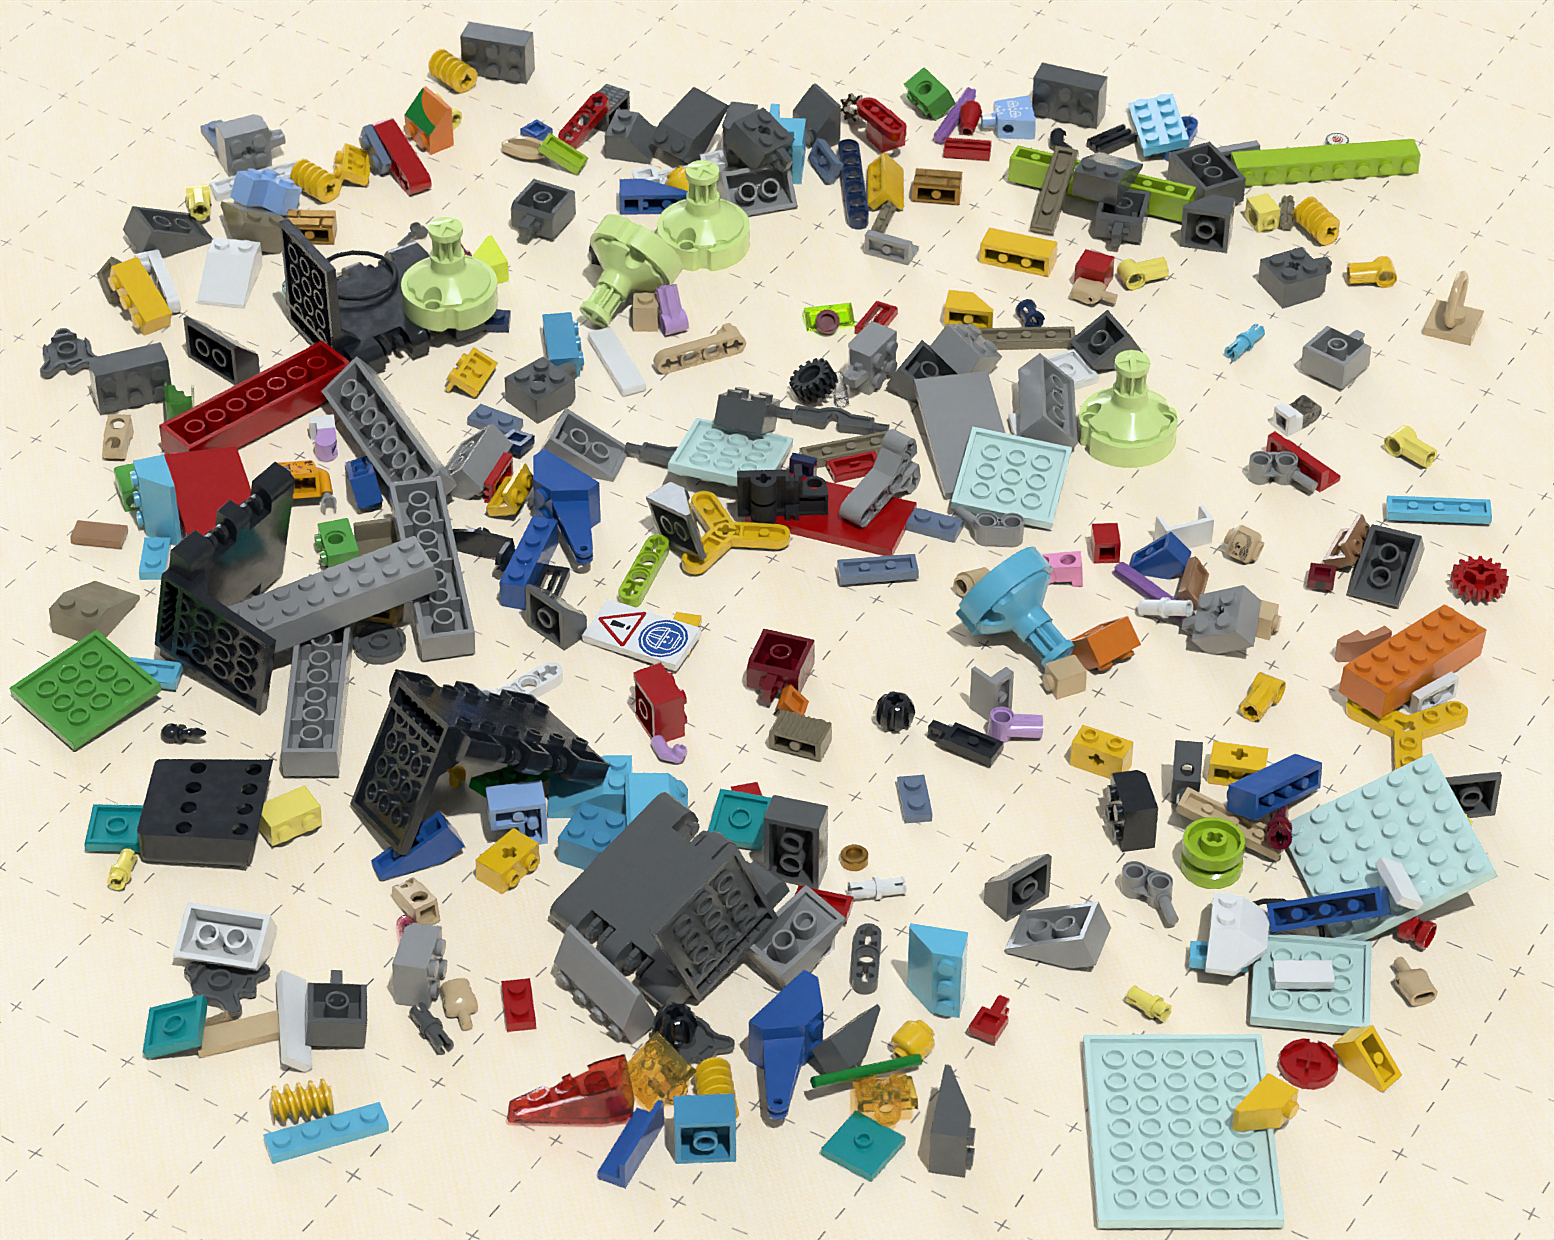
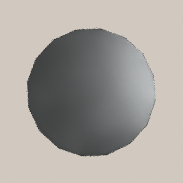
(379, 643)

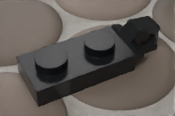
(966, 741)

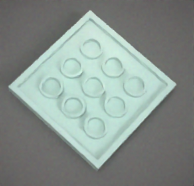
(721, 451)
(1011, 476)
(1314, 1009)

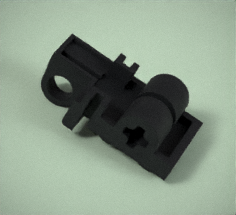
(776, 493)

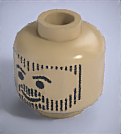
(1244, 544)

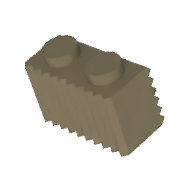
(800, 735)

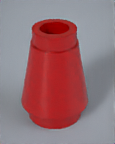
(969, 117)

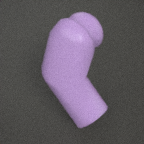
(664, 752)

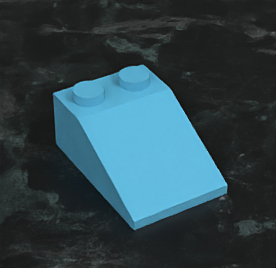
(567, 795)

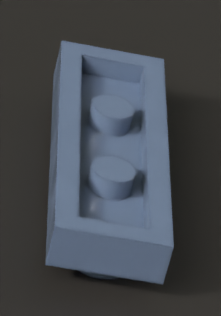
(877, 569)

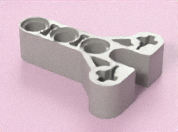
(890, 474)

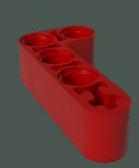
(405, 162)

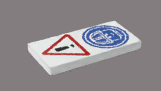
(641, 634)

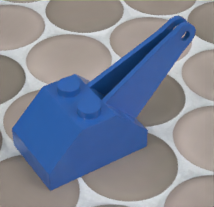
(570, 498)
(783, 1039)

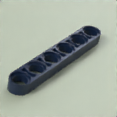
(855, 183)

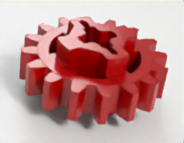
(1479, 579)

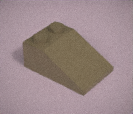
(253, 225)
(90, 608)

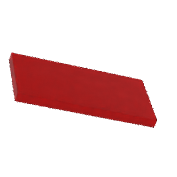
(205, 483)
(878, 537)

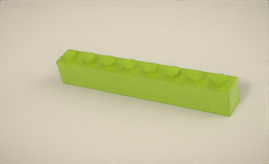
(1328, 162)
(1167, 198)

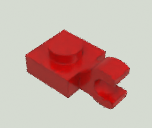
(991, 1022)

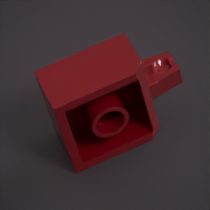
(778, 662)

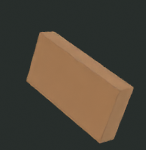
(99, 534)
(1193, 581)

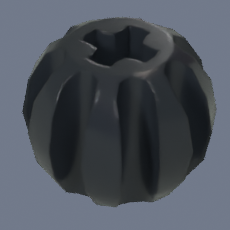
(895, 711)
(676, 1023)

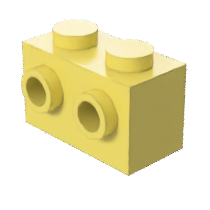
(289, 815)

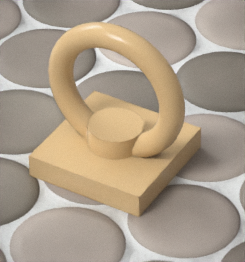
(1452, 319)

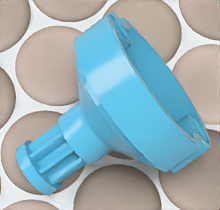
(1013, 601)

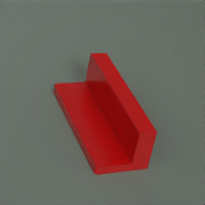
(1306, 462)

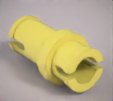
(121, 871)
(1152, 1005)

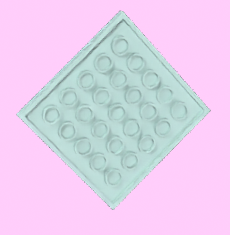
(1397, 817)

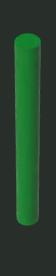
(866, 1071)

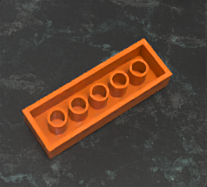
(1411, 659)

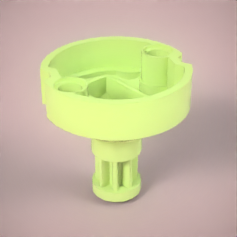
(704, 227)
(631, 261)
(449, 285)
(1128, 421)

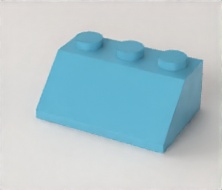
(156, 498)
(644, 787)
(937, 968)

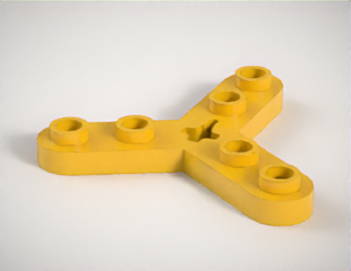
(739, 534)
(1423, 724)

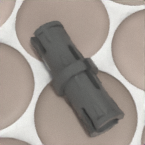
(431, 1028)

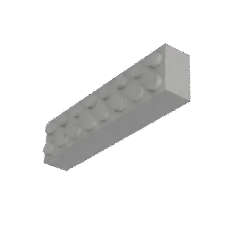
(383, 427)
(342, 594)
(443, 616)
(317, 704)

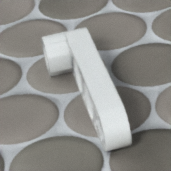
(155, 265)
(544, 677)

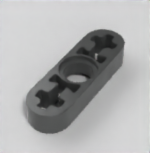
(860, 967)

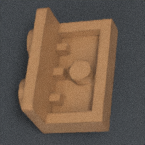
(1348, 544)

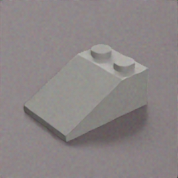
(585, 446)
(1061, 935)
(797, 937)

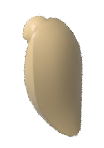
(523, 147)

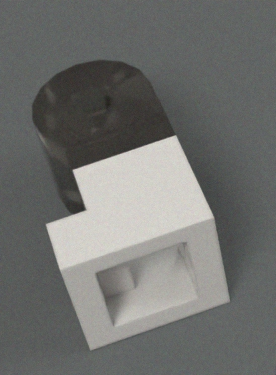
(1296, 415)

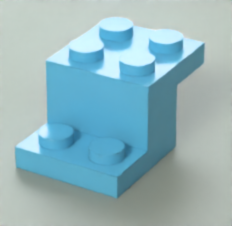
(797, 151)

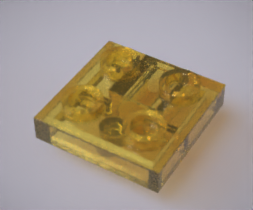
(659, 1072)
(874, 1092)

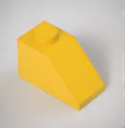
(967, 308)
(1367, 1057)
(1266, 1105)

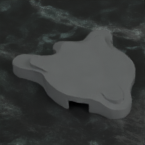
(65, 353)
(224, 984)
(705, 1044)

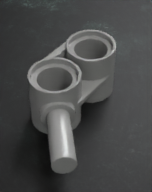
(1280, 466)
(991, 532)
(1157, 886)

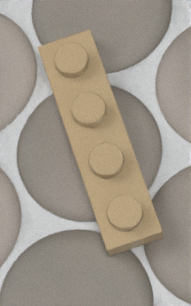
(1198, 806)

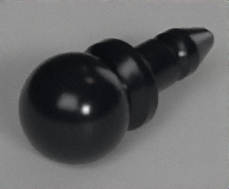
(174, 733)

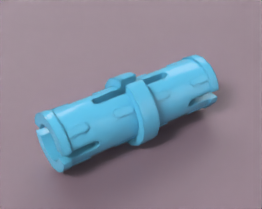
(1244, 341)

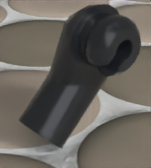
(1057, 138)

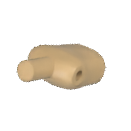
(1091, 291)
(1414, 983)
(459, 1001)

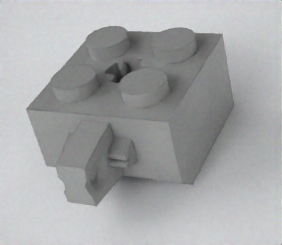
(246, 143)
(965, 349)
(1336, 356)
(871, 358)
(1224, 620)
(419, 965)

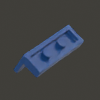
(632, 1146)

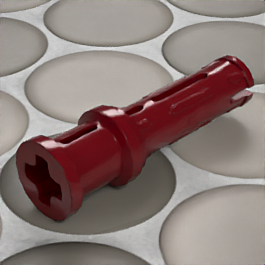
(1285, 826)

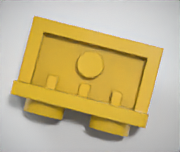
(511, 493)

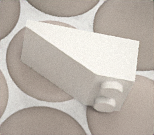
(230, 272)

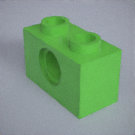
(929, 94)
(336, 542)

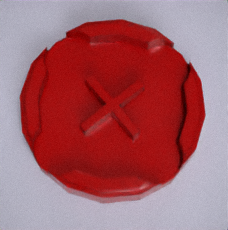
(1308, 1064)

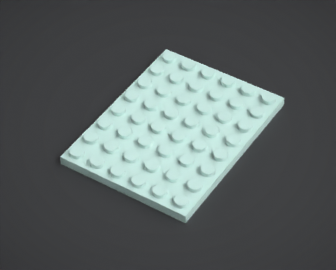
(1167, 1134)

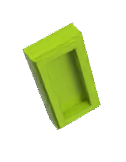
(563, 154)

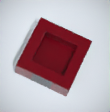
(1321, 576)

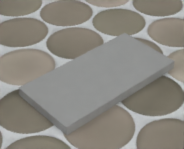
(949, 411)

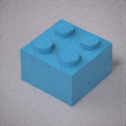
(588, 834)
(704, 1128)

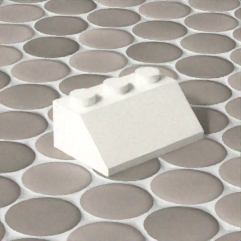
(225, 936)

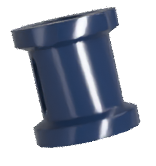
(1032, 312)

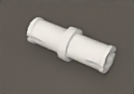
(1165, 607)
(877, 887)

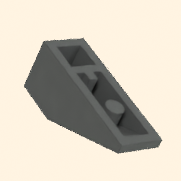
(848, 1043)

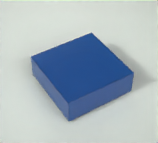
(536, 130)

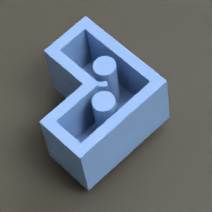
(265, 190)
(519, 807)

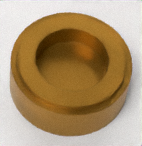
(854, 857)

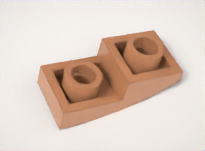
(1356, 644)

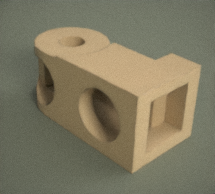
(117, 439)
(417, 901)

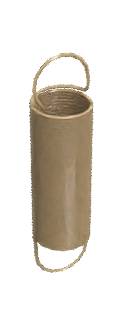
(219, 1018)

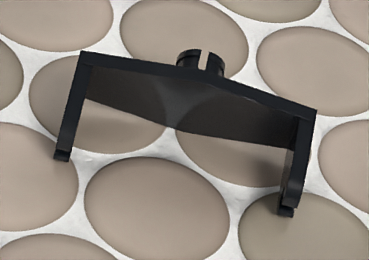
(483, 543)

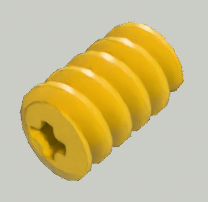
(452, 71)
(315, 181)
(1317, 220)
(715, 1077)
(302, 1100)

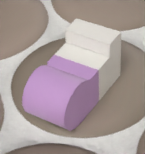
(324, 436)

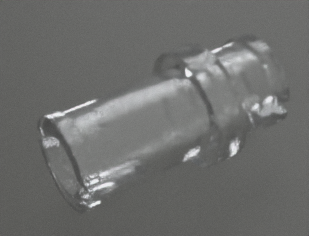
(840, 393)

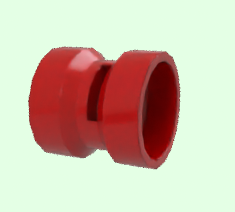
(1418, 931)

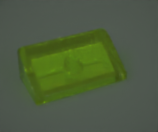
(843, 310)

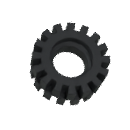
(813, 380)

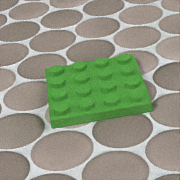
(85, 689)

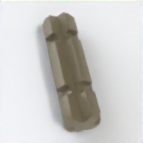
(1286, 212)
(884, 217)

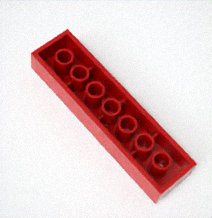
(256, 403)

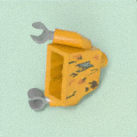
(311, 482)

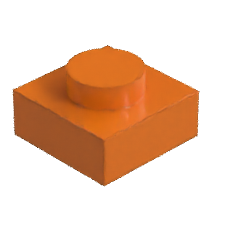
(792, 700)

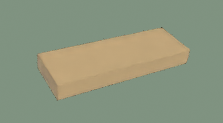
(239, 1033)

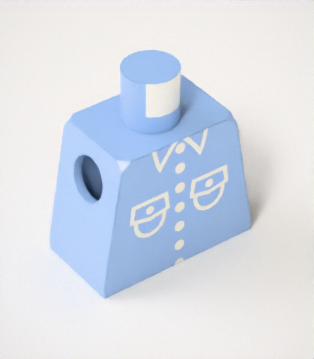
(1011, 118)

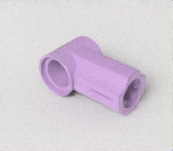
(671, 316)
(1006, 724)

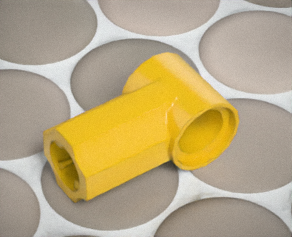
(1379, 271)
(1263, 693)

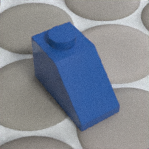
(1161, 558)

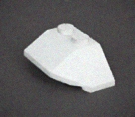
(1236, 934)

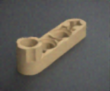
(727, 341)

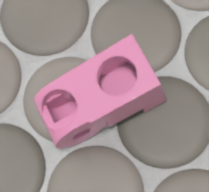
(1066, 567)

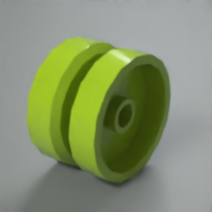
(1212, 853)

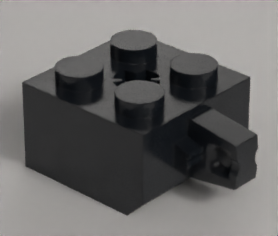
(1132, 810)

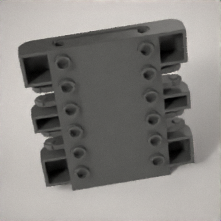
(671, 902)

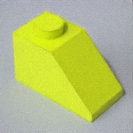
(494, 257)

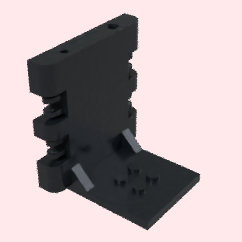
(353, 327)
(218, 571)
(438, 727)

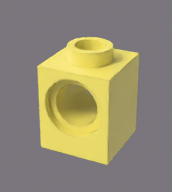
(1262, 212)

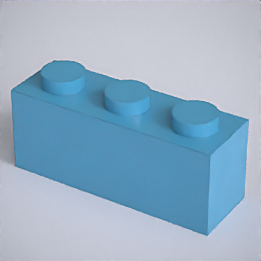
(562, 339)

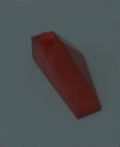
(593, 1097)

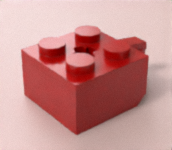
(659, 703)

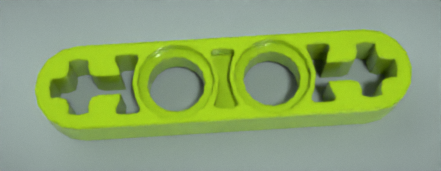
(640, 570)

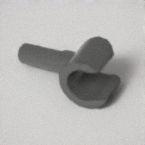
(417, 230)

